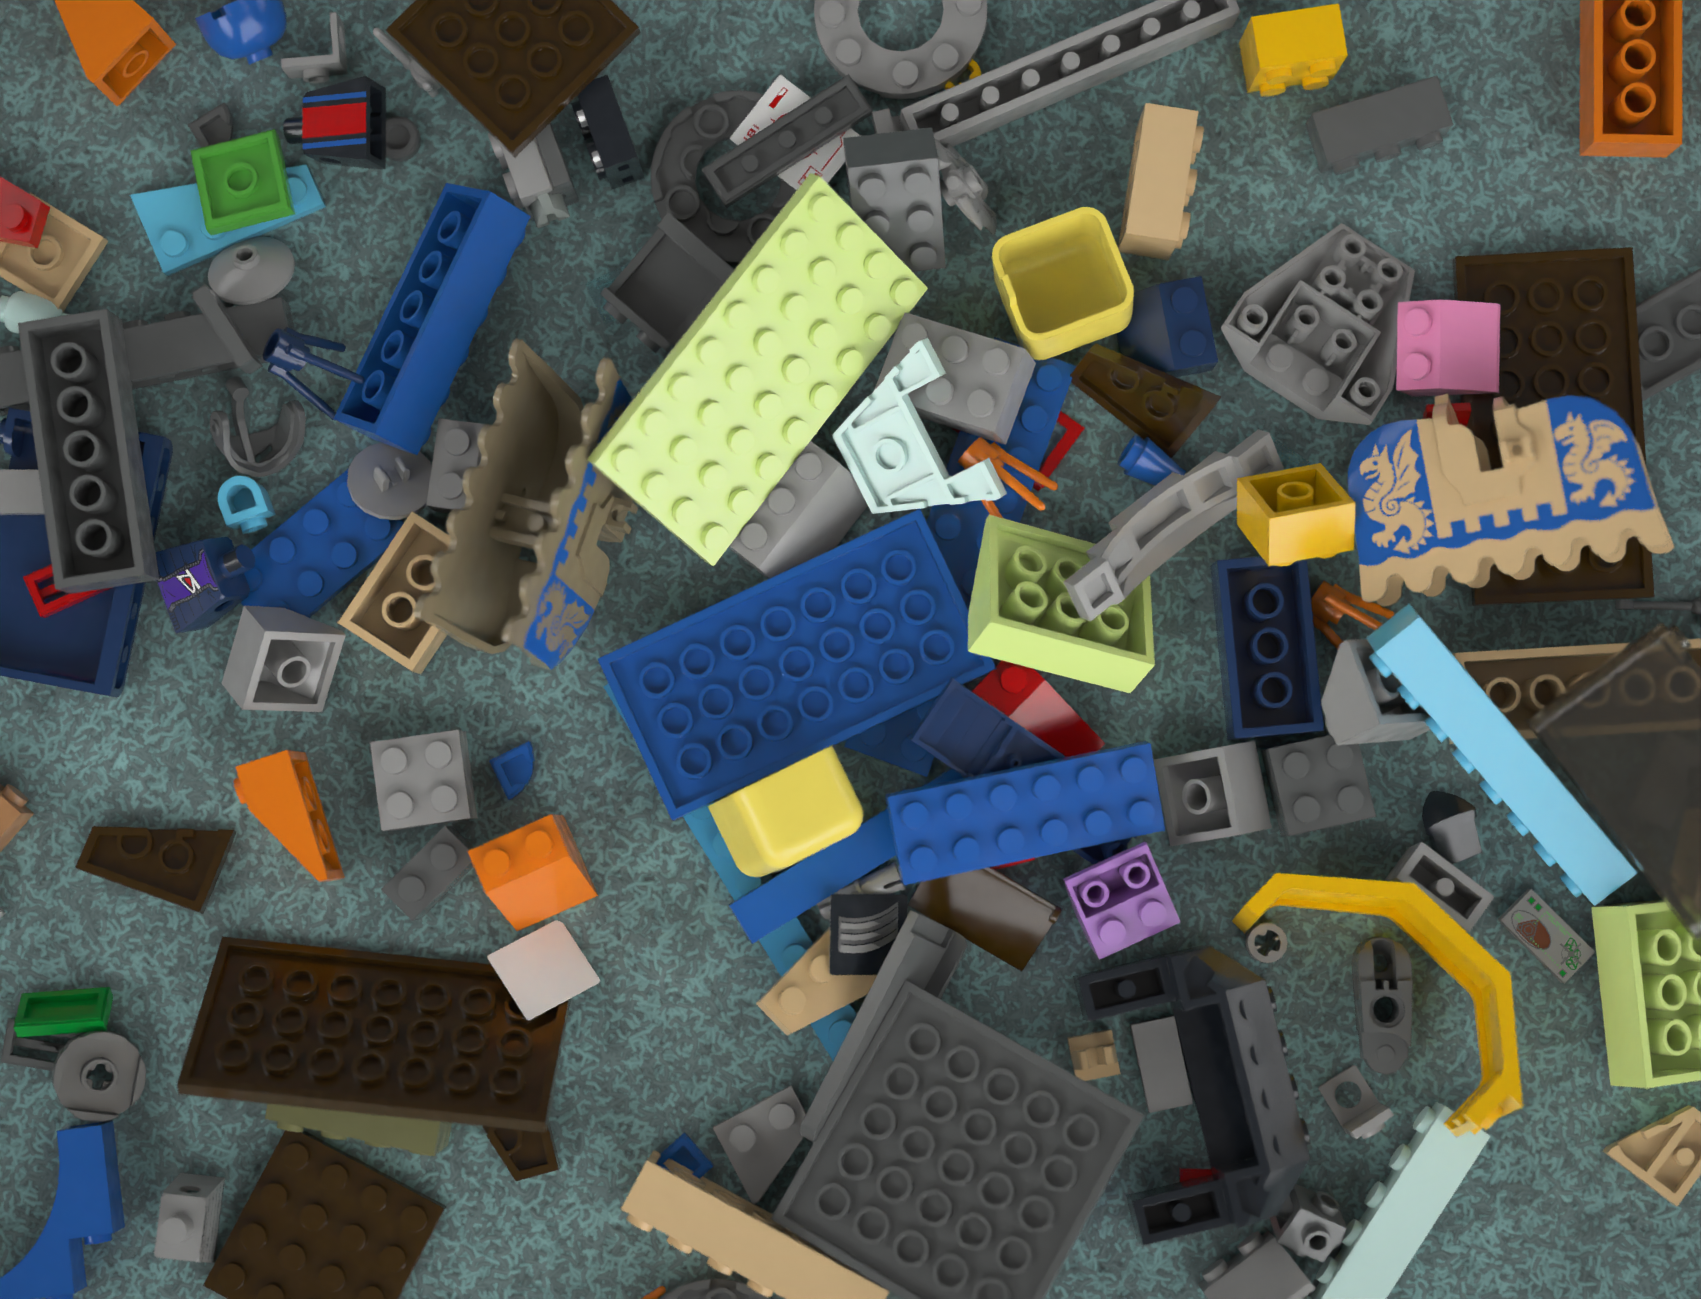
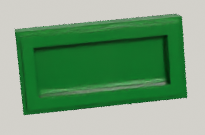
(63, 1012)

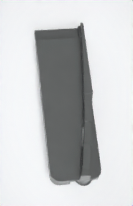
(921, 954)

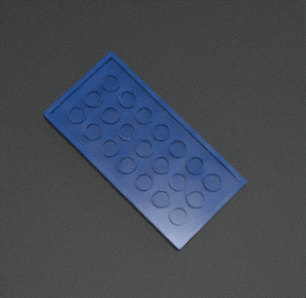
(794, 664)

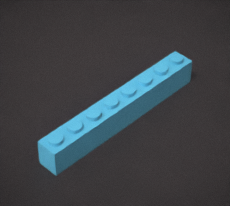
(1500, 754)

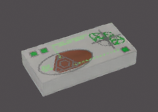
(1546, 935)

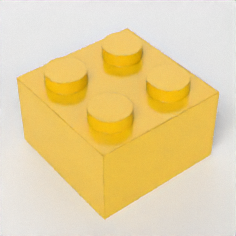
(1293, 49)
(1295, 514)

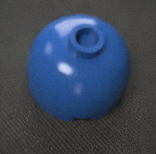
(244, 28)

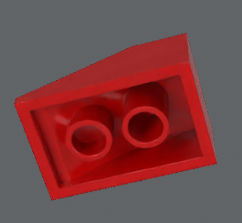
(1038, 708)

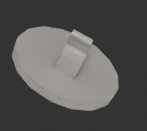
(389, 481)

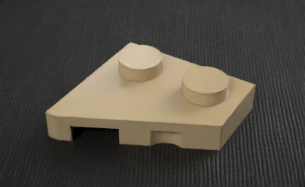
(1664, 1153)

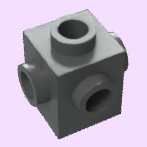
(1309, 1223)

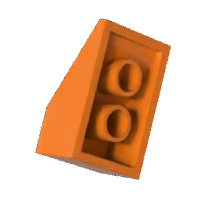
(287, 802)

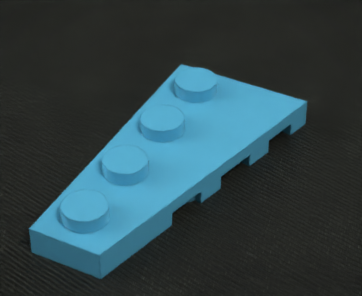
(178, 228)

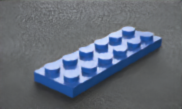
(1025, 812)

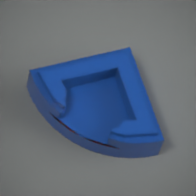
(514, 769)

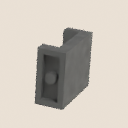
(666, 285)

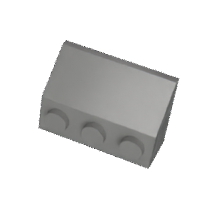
(801, 515)
(1364, 703)

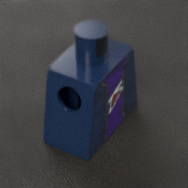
(203, 581)

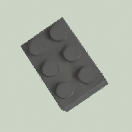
(898, 193)

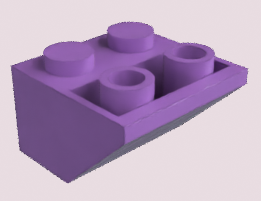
(1121, 900)

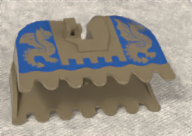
(539, 496)

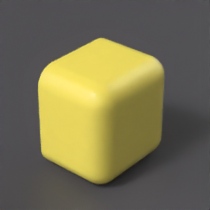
(1063, 283)
(788, 814)

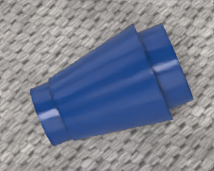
(1147, 461)

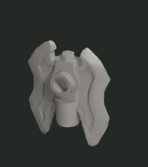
(964, 188)

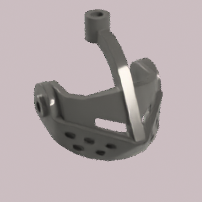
(241, 450)

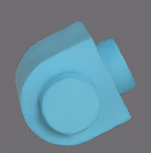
(244, 504)

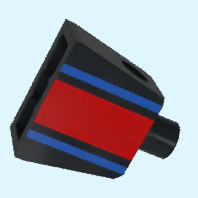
(343, 124)

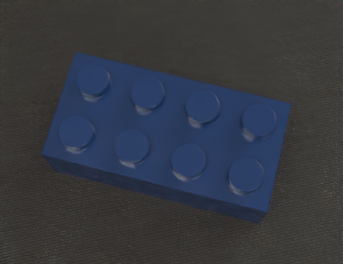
(1266, 648)

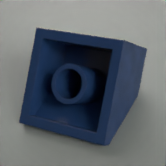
(1171, 329)

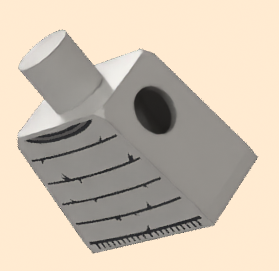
(190, 1220)

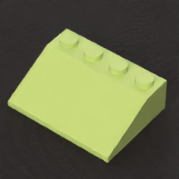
(1029, 619)
(1648, 994)

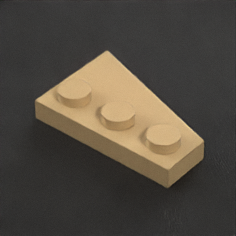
(809, 990)

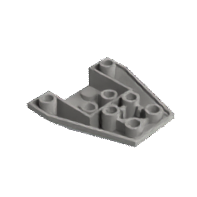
(1325, 327)

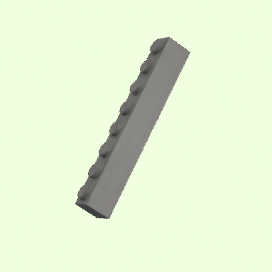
(1068, 68)

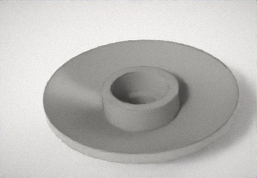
(251, 270)

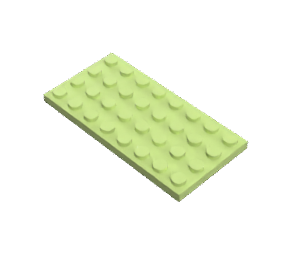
(759, 371)

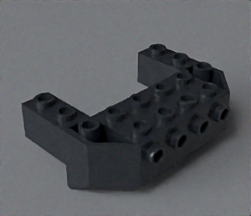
(1236, 1083)

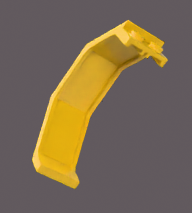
(1449, 947)

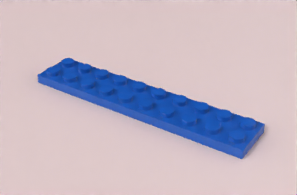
(959, 536)

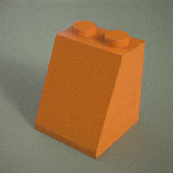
(114, 43)
(533, 871)

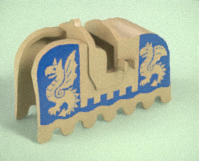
(1439, 508)

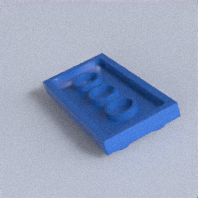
(317, 552)

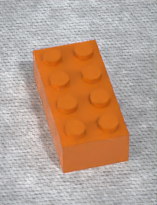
(1630, 77)

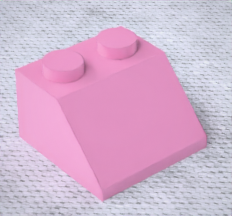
(1447, 347)

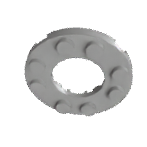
(906, 72)

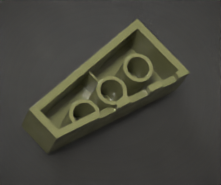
(414, 1135)

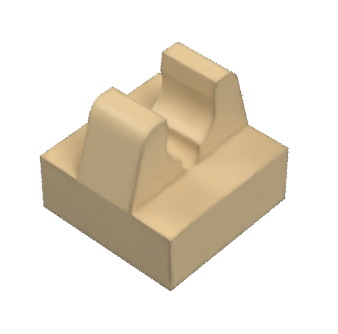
(1093, 1055)

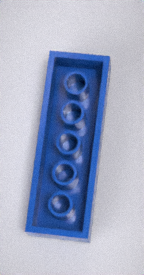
(433, 317)

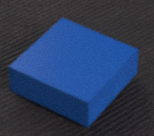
(687, 1154)

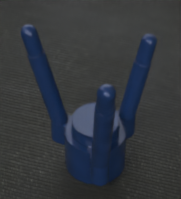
(287, 351)

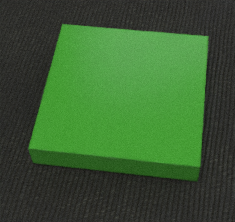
(242, 182)

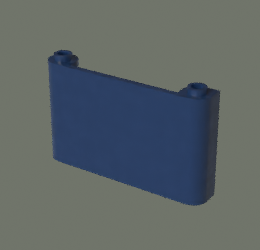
(87, 642)

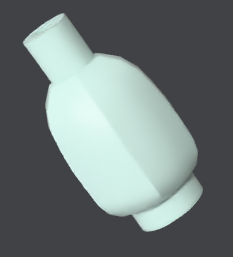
(24, 308)

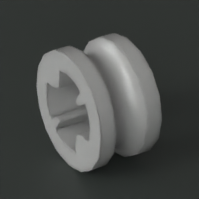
(1270, 955)

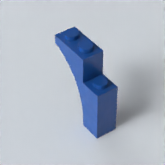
(84, 1206)

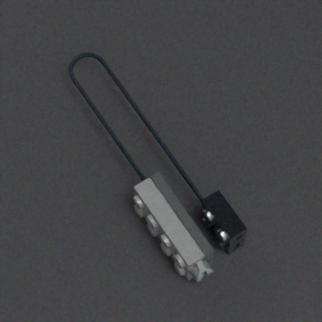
(539, 172)

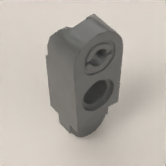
(1386, 1041)

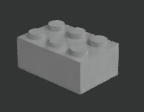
(981, 380)

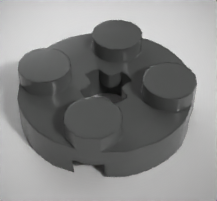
(114, 1095)

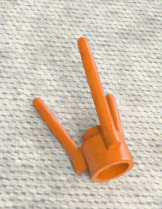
(982, 450)
(1332, 602)

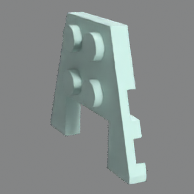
(894, 453)

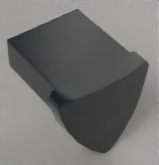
(1451, 826)

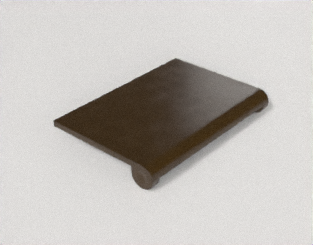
(989, 912)

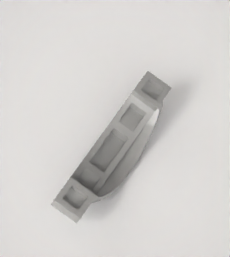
(1165, 523)

